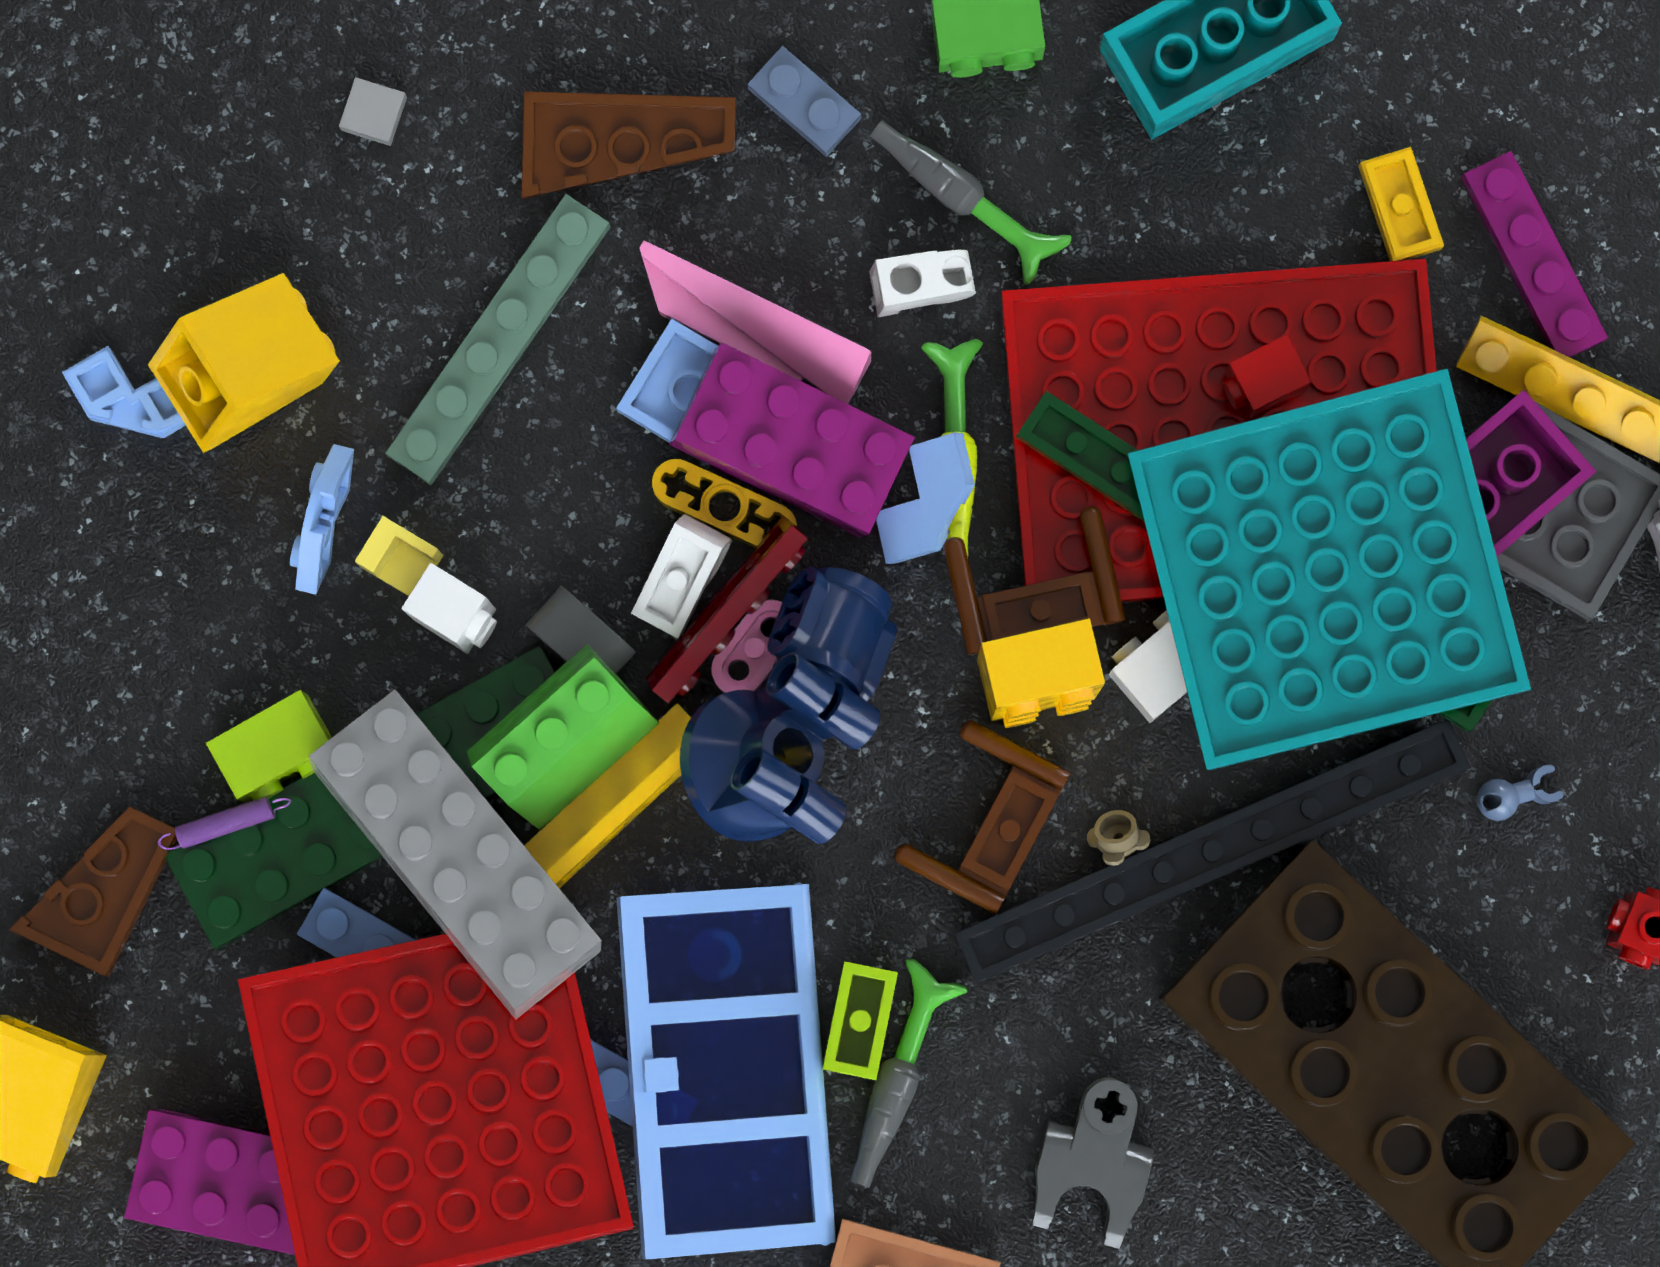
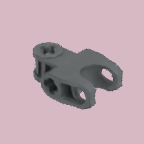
(1095, 1156)

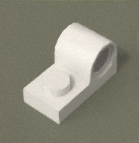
(681, 574)

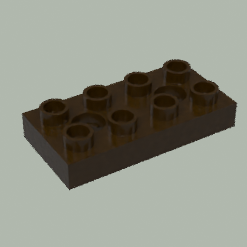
(1396, 1068)

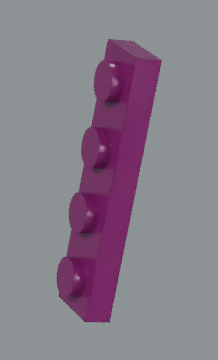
(1533, 256)

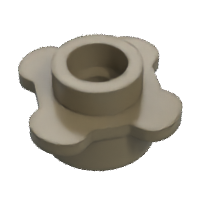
(1117, 836)

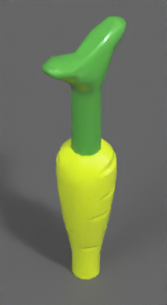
(954, 365)

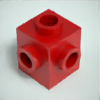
(1628, 928)

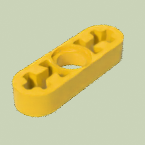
(693, 478)

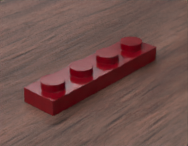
(714, 626)

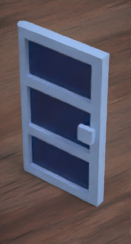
(725, 1071)

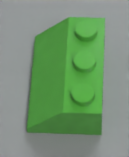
(561, 738)

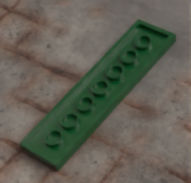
(313, 841)

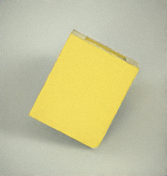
(397, 556)

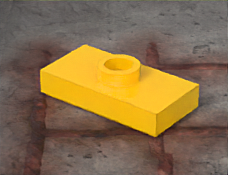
(1401, 205)

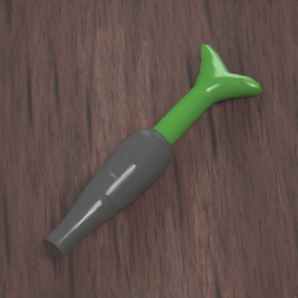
(965, 196)
(898, 1075)

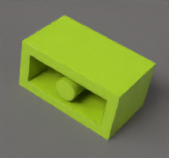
(270, 747)
(860, 1020)

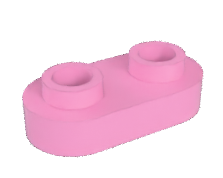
(748, 647)

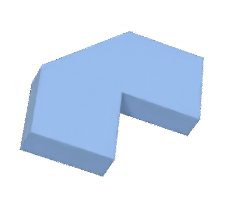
(112, 400)
(943, 485)

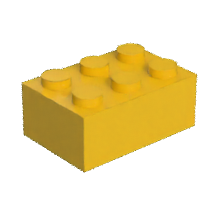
(1040, 672)

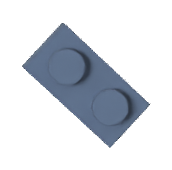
(804, 101)

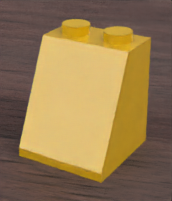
(242, 360)
(41, 1096)

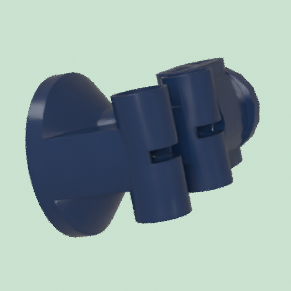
(758, 752)

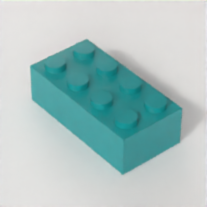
(1202, 51)

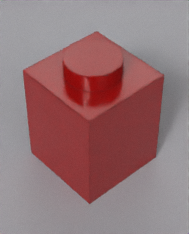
(1265, 377)

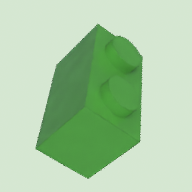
(987, 35)

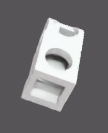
(921, 280)

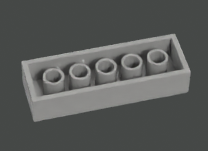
(455, 854)

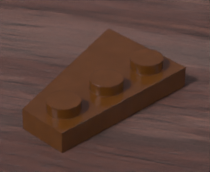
(102, 895)

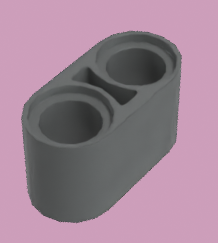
(569, 625)

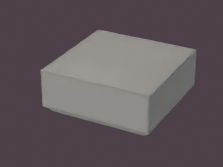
(373, 111)

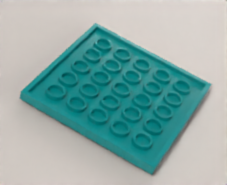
(1328, 570)

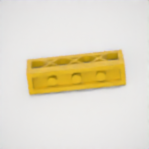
(611, 800)

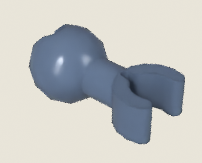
(1505, 797)

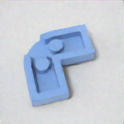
(328, 491)

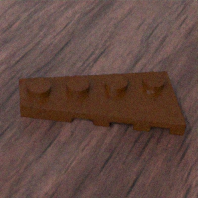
(609, 136)

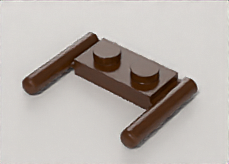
(1040, 604)
(1006, 831)

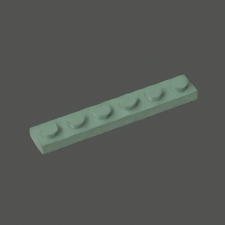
(498, 339)

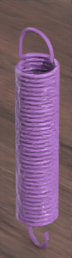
(224, 822)

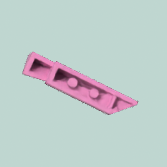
(754, 325)

